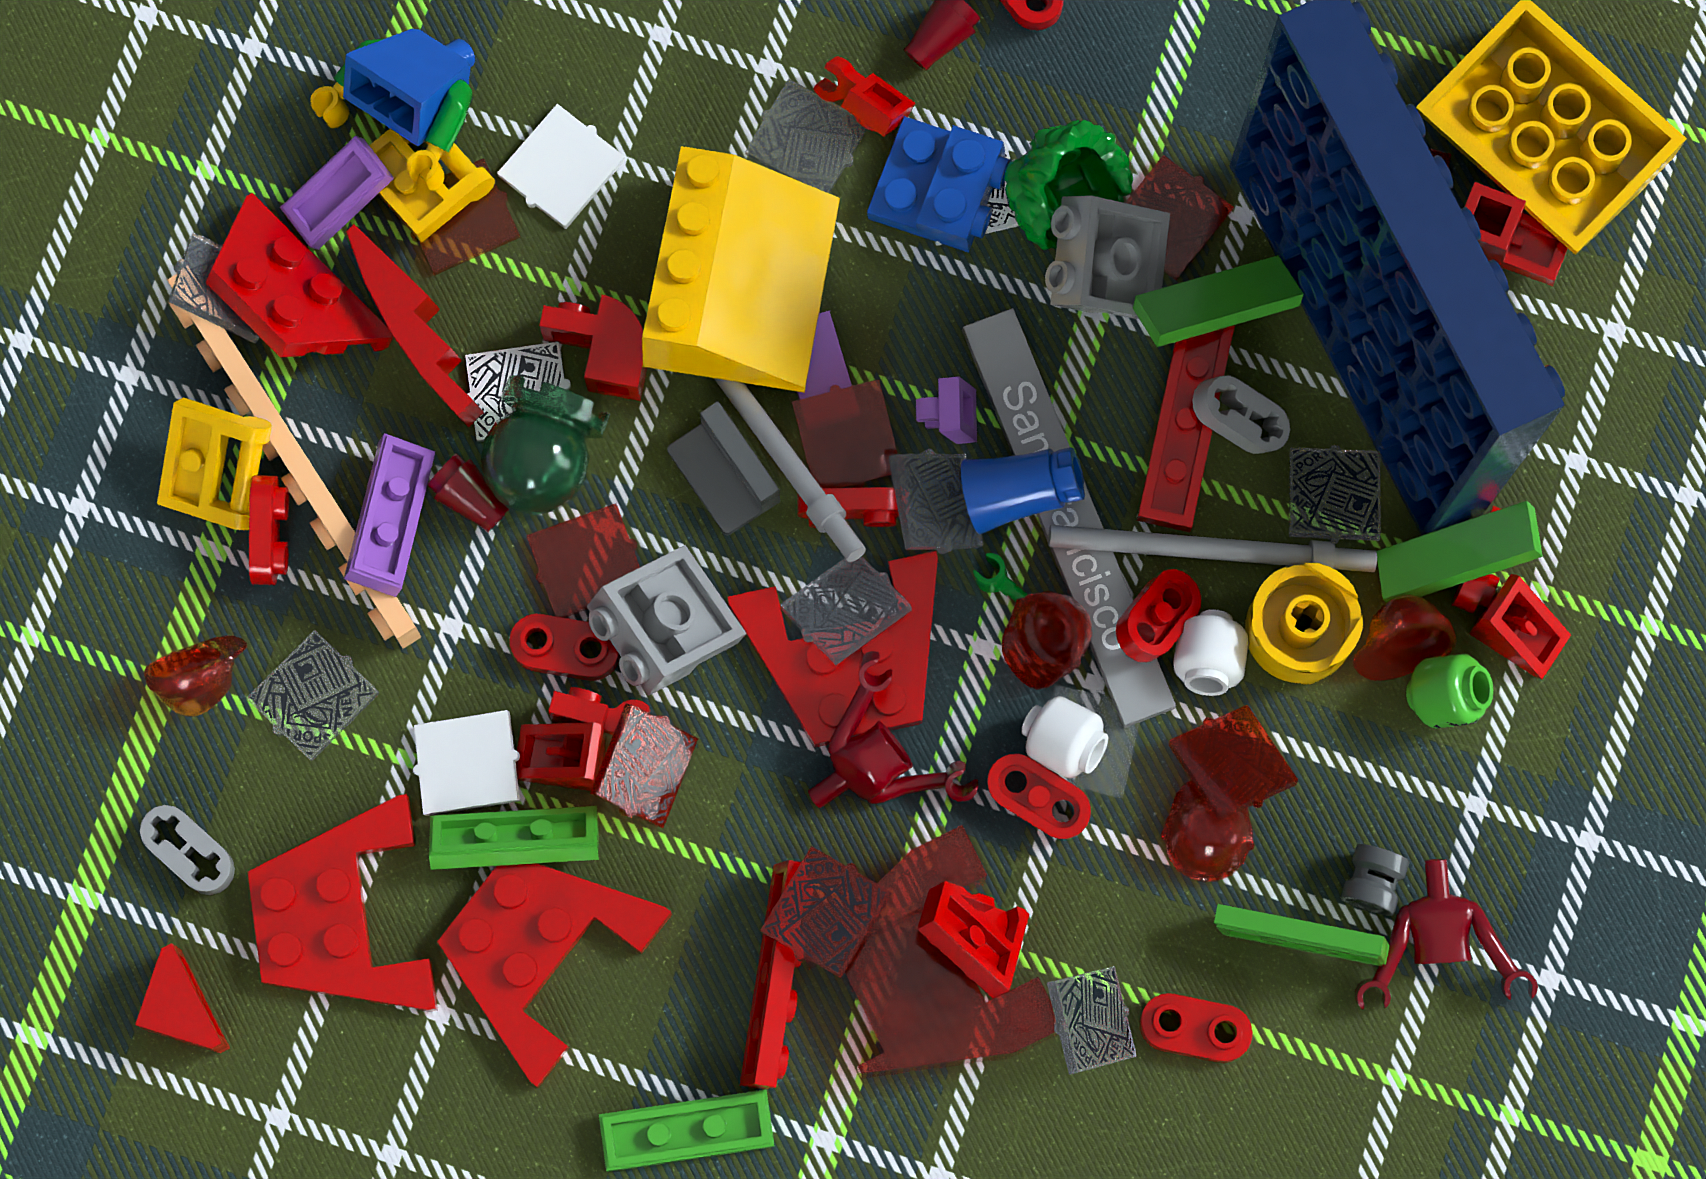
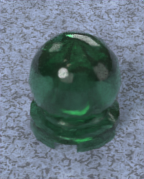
(539, 450)

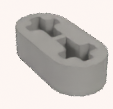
(1245, 407)
(178, 859)

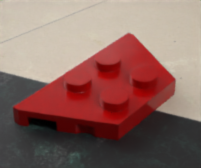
(288, 290)

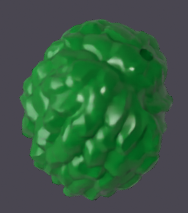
(1060, 164)

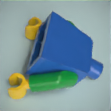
(410, 88)

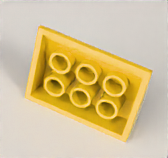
(1551, 125)
(739, 273)

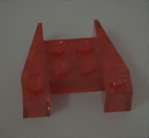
(920, 1000)

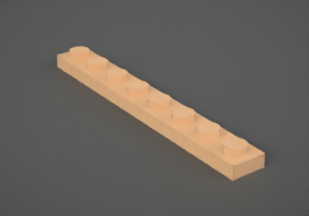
(302, 480)

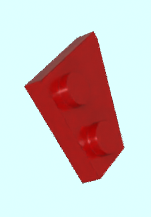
(975, 934)

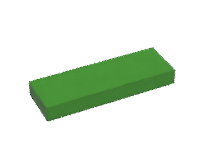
(1217, 301)
(1460, 552)
(514, 837)
(1302, 935)
(686, 1130)

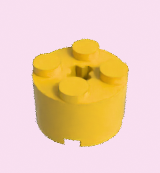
(1332, 633)

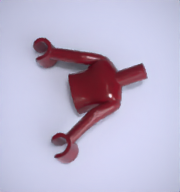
(875, 758)
(1442, 935)

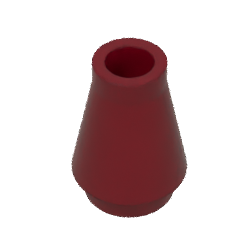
(941, 31)
(465, 491)

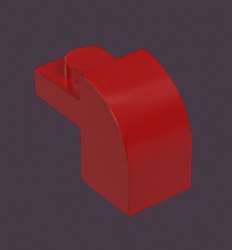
(1514, 237)
(613, 342)

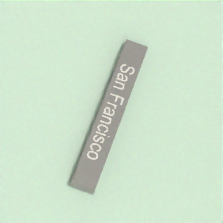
(1089, 575)

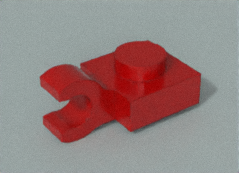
(869, 99)
(585, 706)

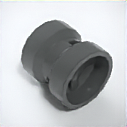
(1374, 879)

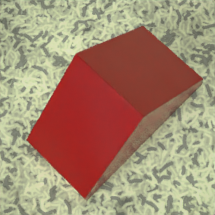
(1521, 628)
(561, 754)
(177, 1005)

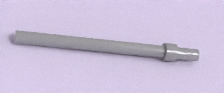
(822, 509)
(1212, 548)

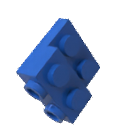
(939, 183)

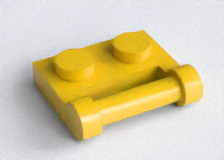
(413, 202)
(197, 460)

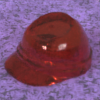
(1403, 636)
(1046, 638)
(195, 676)
(1200, 843)

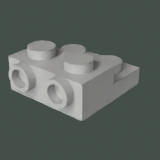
(1106, 254)
(663, 620)

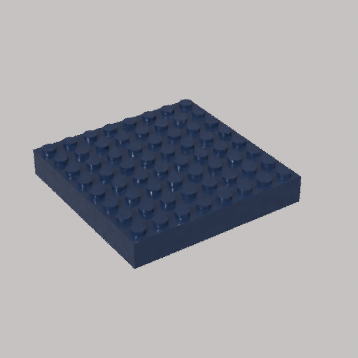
(1391, 267)

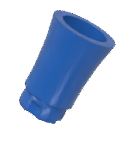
(1020, 486)

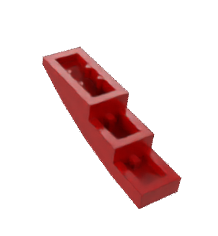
(406, 312)

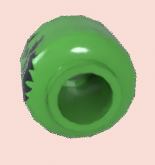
(1449, 691)

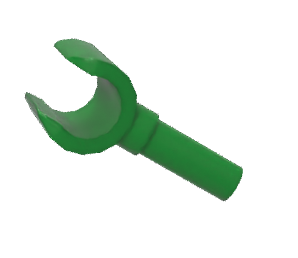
(1001, 581)

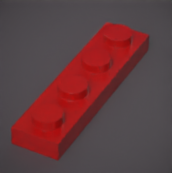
(1180, 437)
(773, 999)

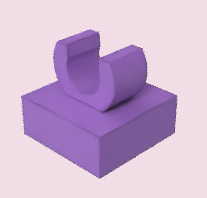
(952, 411)

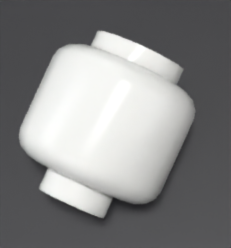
(1211, 653)
(1064, 737)

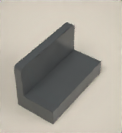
(724, 471)

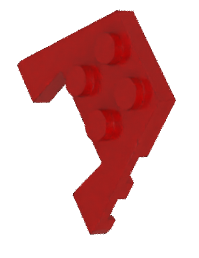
(819, 688)
(315, 920)
(518, 936)

